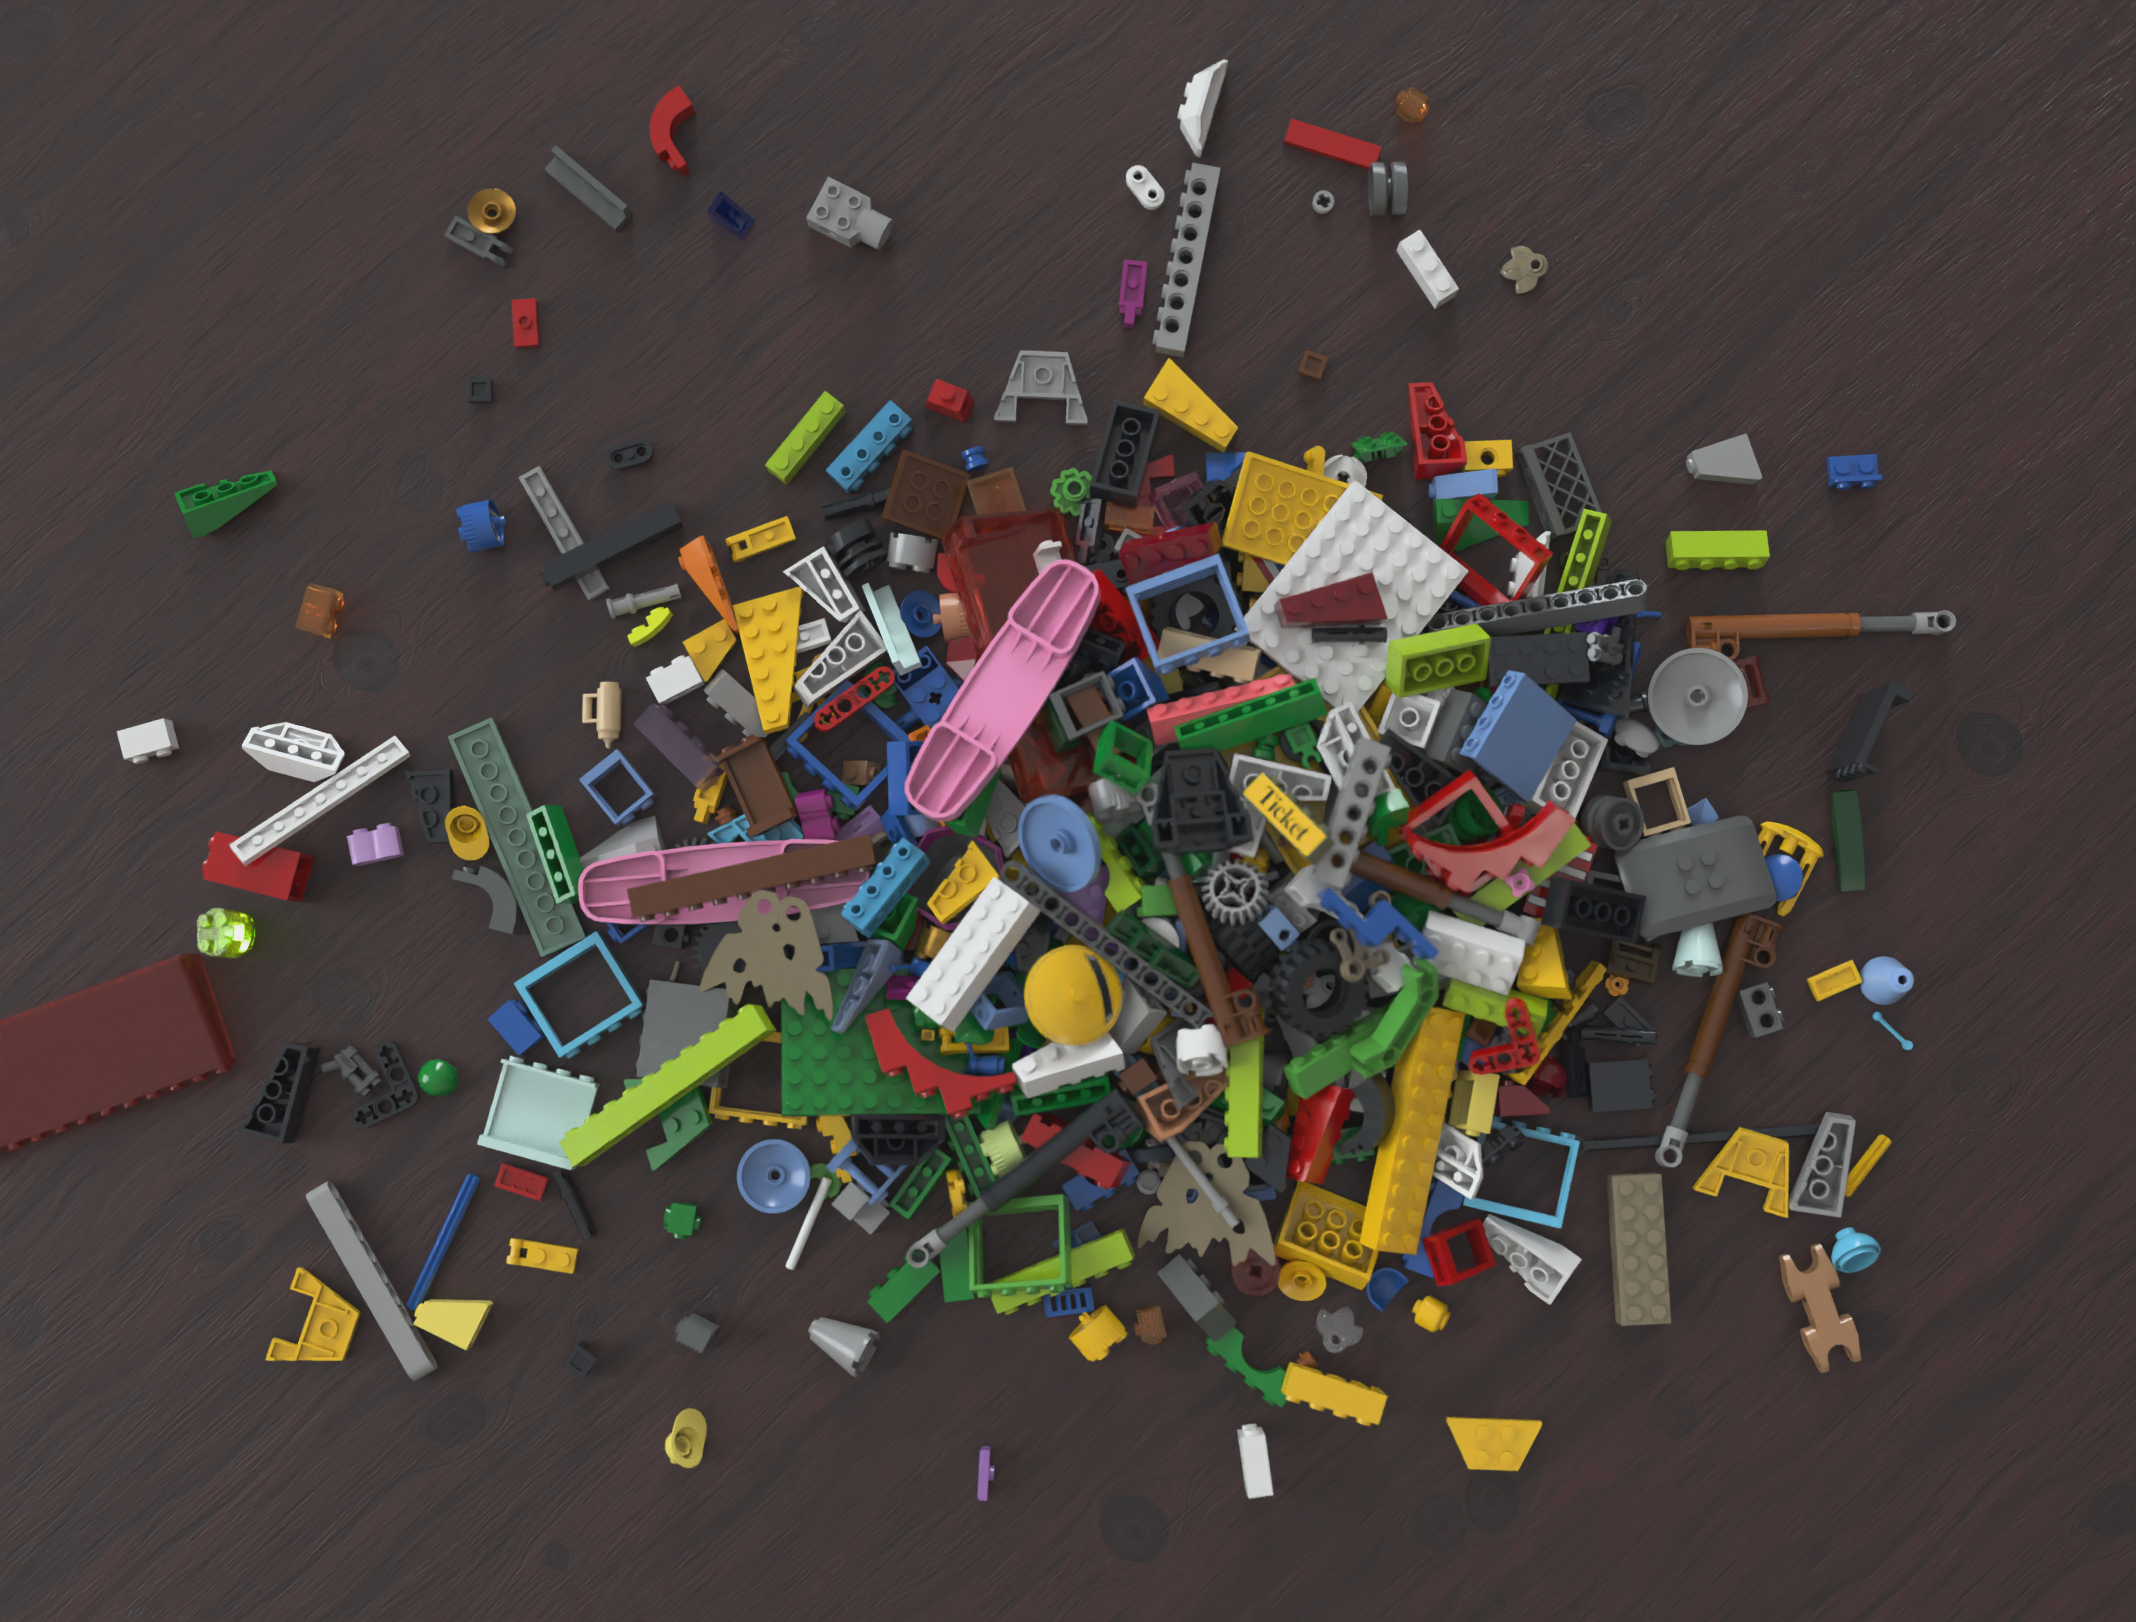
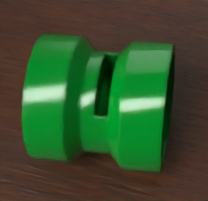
(1265, 752)

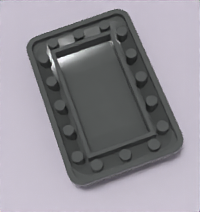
(1697, 875)

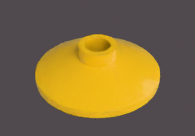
(1302, 1280)

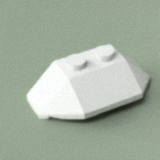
(1201, 104)
(1521, 566)
(1338, 742)
(294, 750)
(1458, 1161)

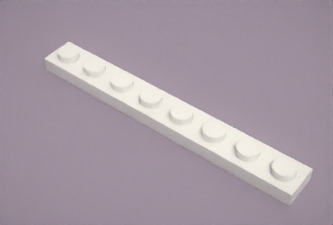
(319, 801)

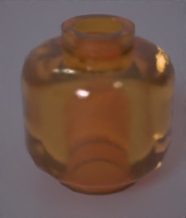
(1412, 105)

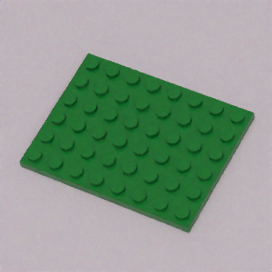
(841, 1071)

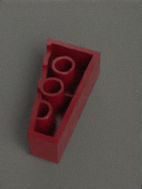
(1340, 603)

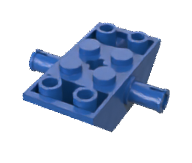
(920, 686)

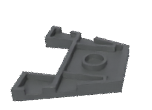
(1165, 1050)

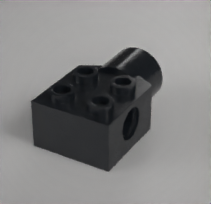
(1210, 503)

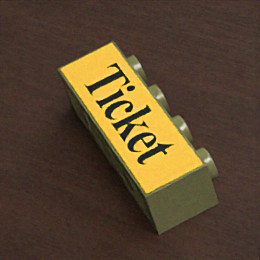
(1289, 818)

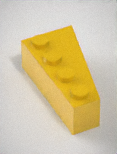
(1189, 407)
(1334, 1393)

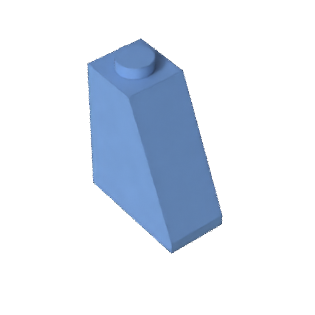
(1464, 485)

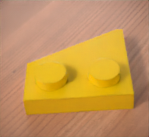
(710, 648)

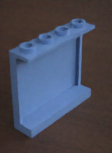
(1519, 735)

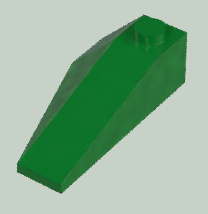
(213, 506)
(1446, 511)

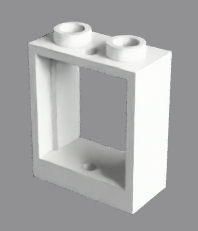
(1254, 1461)

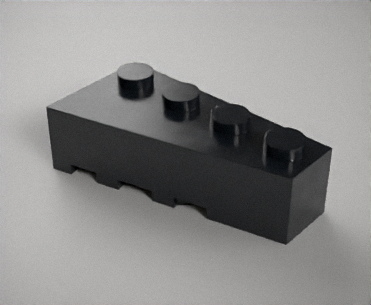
(283, 1095)

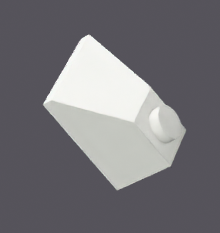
(1411, 719)

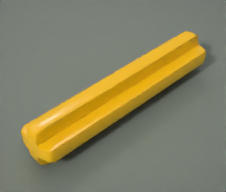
(1866, 1163)

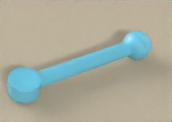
(1906, 1044)

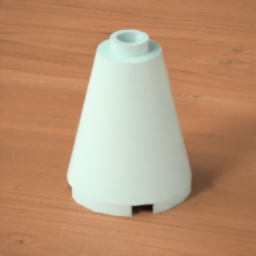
(1698, 952)

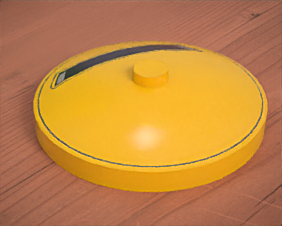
(1073, 995)

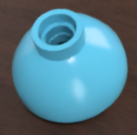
(1854, 1251)

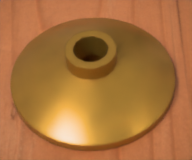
(487, 202)

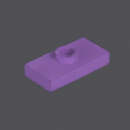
(986, 1473)

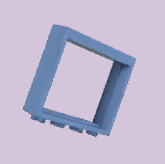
(1178, 578)

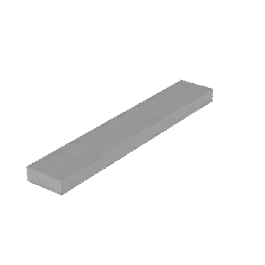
(560, 526)

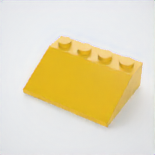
(1327, 1233)

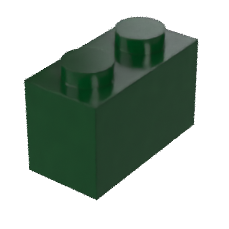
(1140, 852)

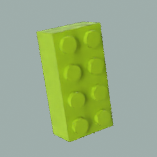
(1437, 660)

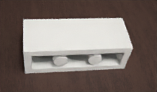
(1427, 269)

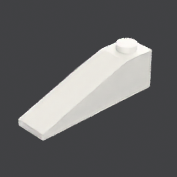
(1537, 1259)

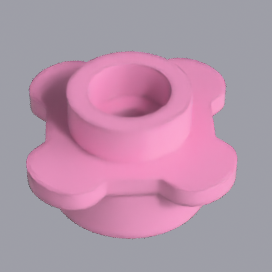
(1512, 880)

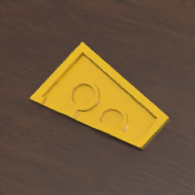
(963, 885)

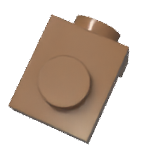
(860, 772)

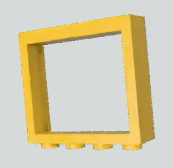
(747, 1115)

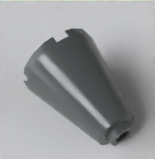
(1273, 1073)

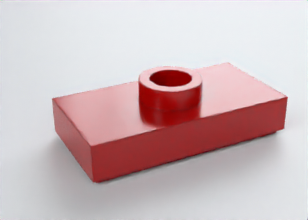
(525, 323)
(522, 1181)

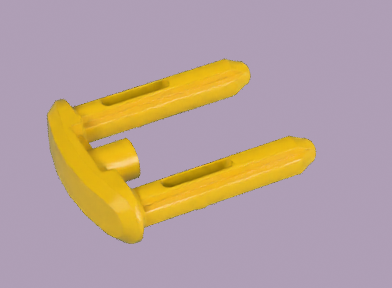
(1791, 840)

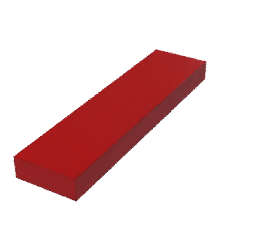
(1331, 144)

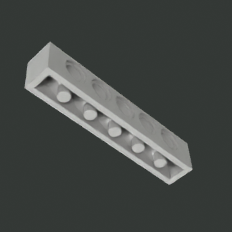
(1364, 751)

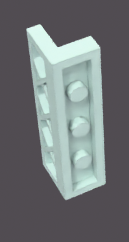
(892, 629)

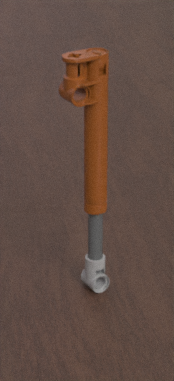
(1726, 630)

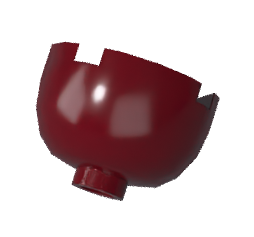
(1548, 1078)

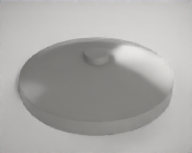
(1697, 696)

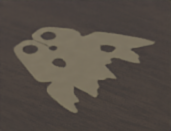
(766, 959)
(1199, 1221)

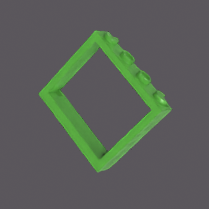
(1022, 1205)

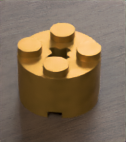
(930, 940)

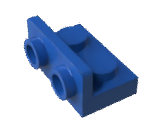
(1853, 470)

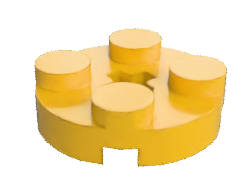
(956, 1191)

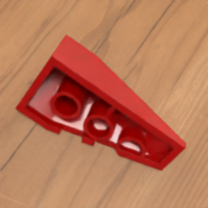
(1435, 441)

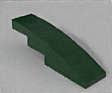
(1848, 840)
(1155, 948)

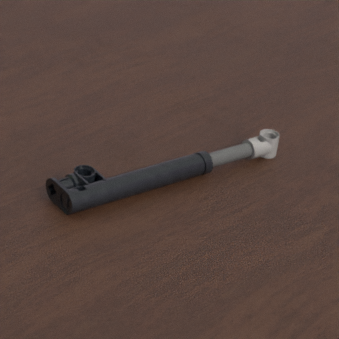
(1105, 1117)

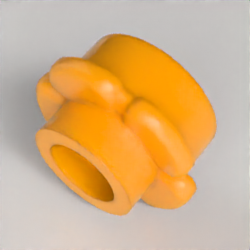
(1614, 990)

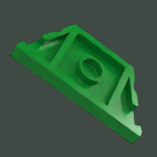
(991, 1107)

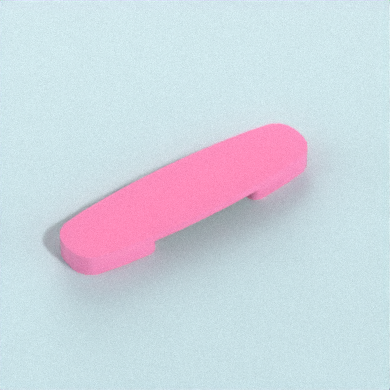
(1004, 691)
(606, 882)

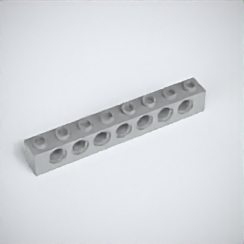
(1207, 179)

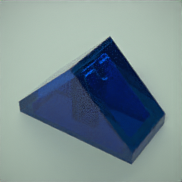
(730, 215)

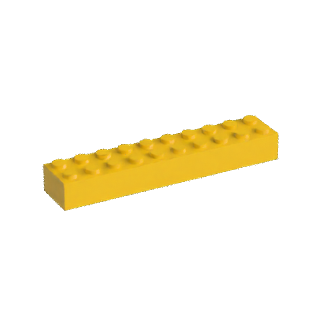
(1410, 1149)

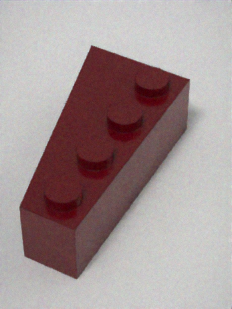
(1168, 551)

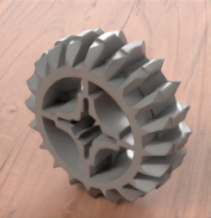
(1243, 886)

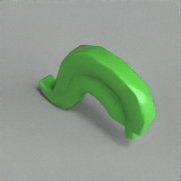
(819, 1170)

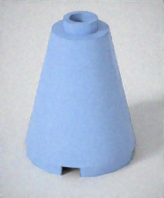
(1885, 980)

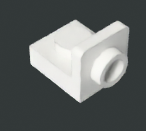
(1046, 554)

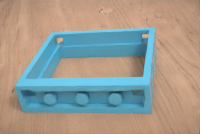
(610, 1024)
(1525, 1214)

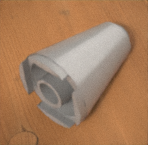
(845, 1343)

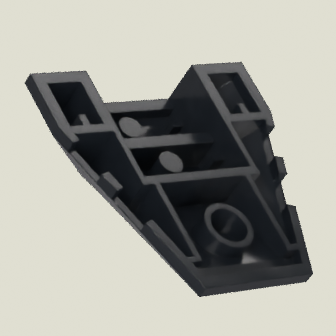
(1198, 806)

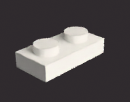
(813, 635)

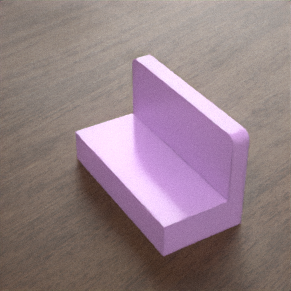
(862, 824)

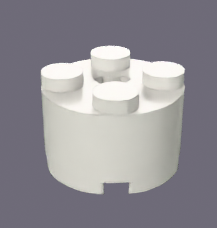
(1201, 1051)

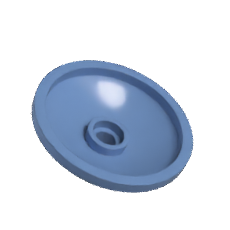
(756, 1179)

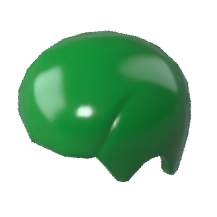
(438, 1078)

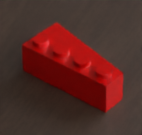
(1117, 620)
(1317, 1131)
(1087, 1160)

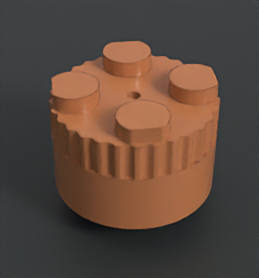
(951, 617)

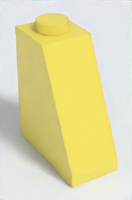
(453, 1319)

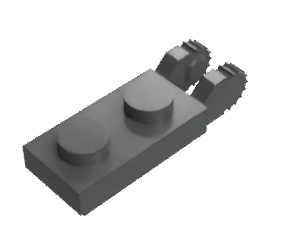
(475, 241)

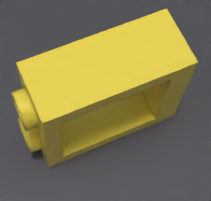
(1473, 1102)

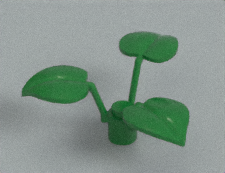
(972, 1032)

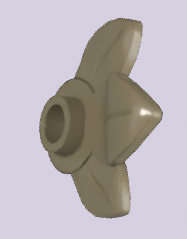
(1520, 269)

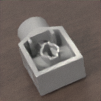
(848, 216)

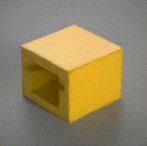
(927, 1035)

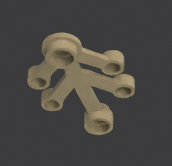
(1355, 959)

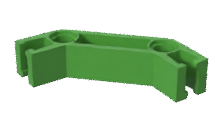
(1400, 1020)

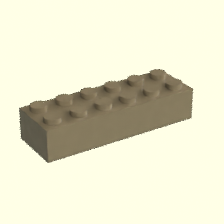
(1638, 1249)

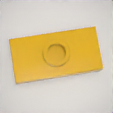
(1834, 980)

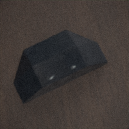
(897, 1138)

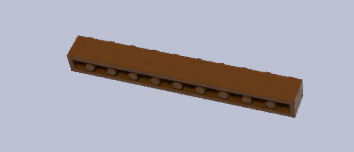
(752, 876)

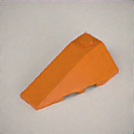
(702, 567)

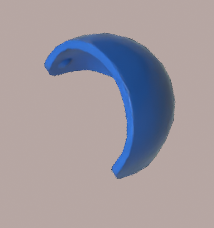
(1384, 1286)

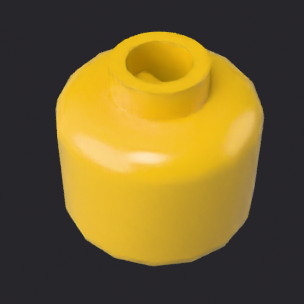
(1431, 1313)

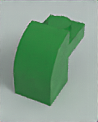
(1389, 811)

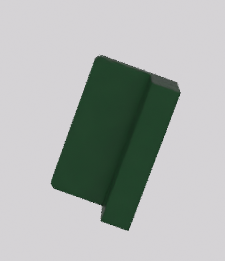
(1055, 729)

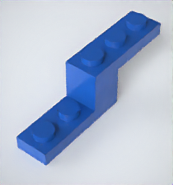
(1377, 924)

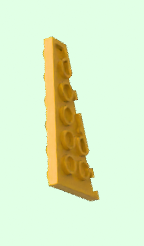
(770, 646)
(1585, 984)

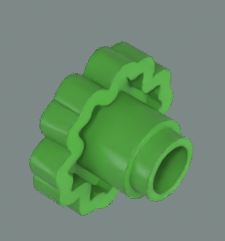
(1070, 491)

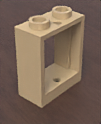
(1676, 797)

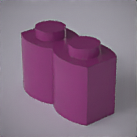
(817, 815)

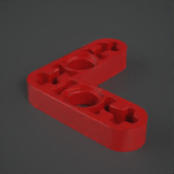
(1515, 1049)

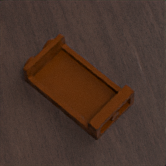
(758, 785)

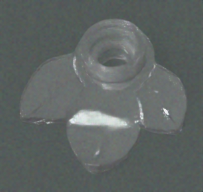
(1338, 1325)

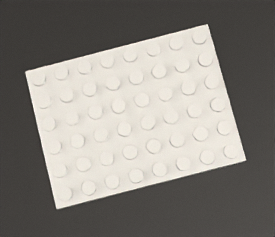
(1350, 541)

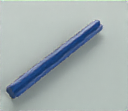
(443, 1241)

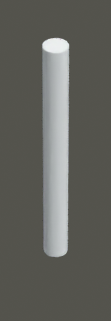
(808, 1223)

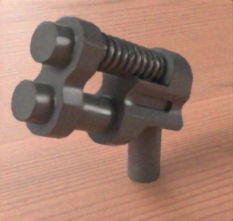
(1605, 647)
(349, 1062)

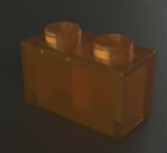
(319, 611)

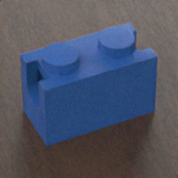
(517, 1027)

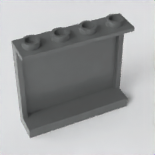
(677, 1019)

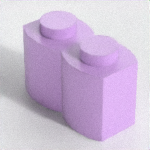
(375, 845)

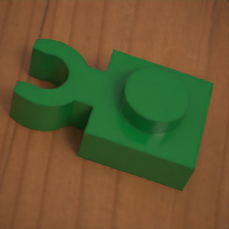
(1302, 741)

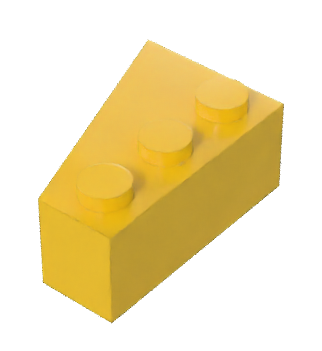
(1543, 966)

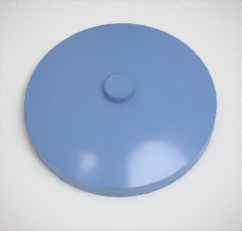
(1059, 843)

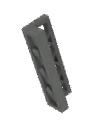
(588, 189)

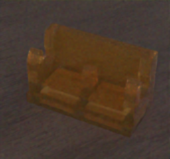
(1136, 519)

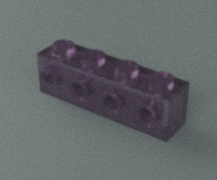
(679, 746)

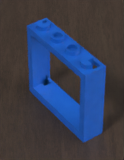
(815, 767)

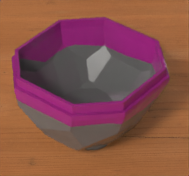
(943, 850)

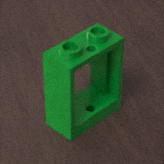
(1109, 764)

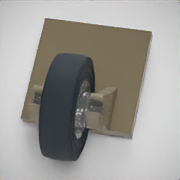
(1161, 1155)

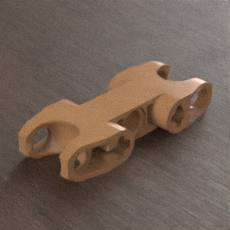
(1814, 1289)

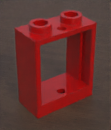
(1437, 1248)

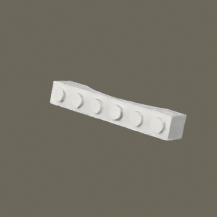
(1304, 894)

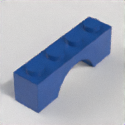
(842, 955)
(1440, 1199)

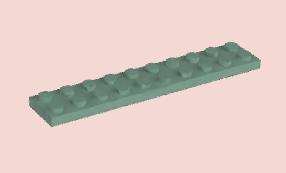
(504, 811)

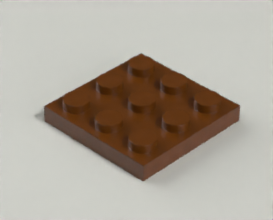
(925, 495)

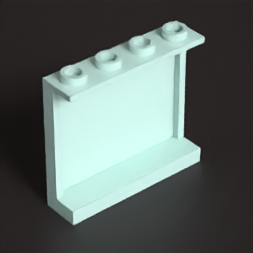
(536, 1110)

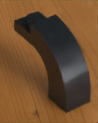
(1378, 1115)

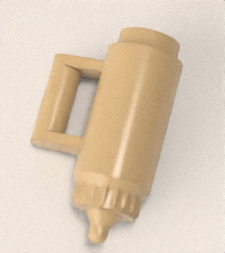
(608, 711)

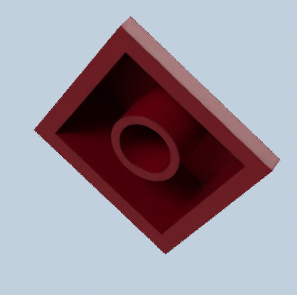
(1517, 1100)

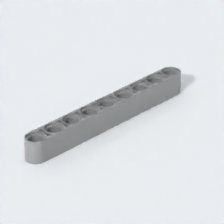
(371, 1281)

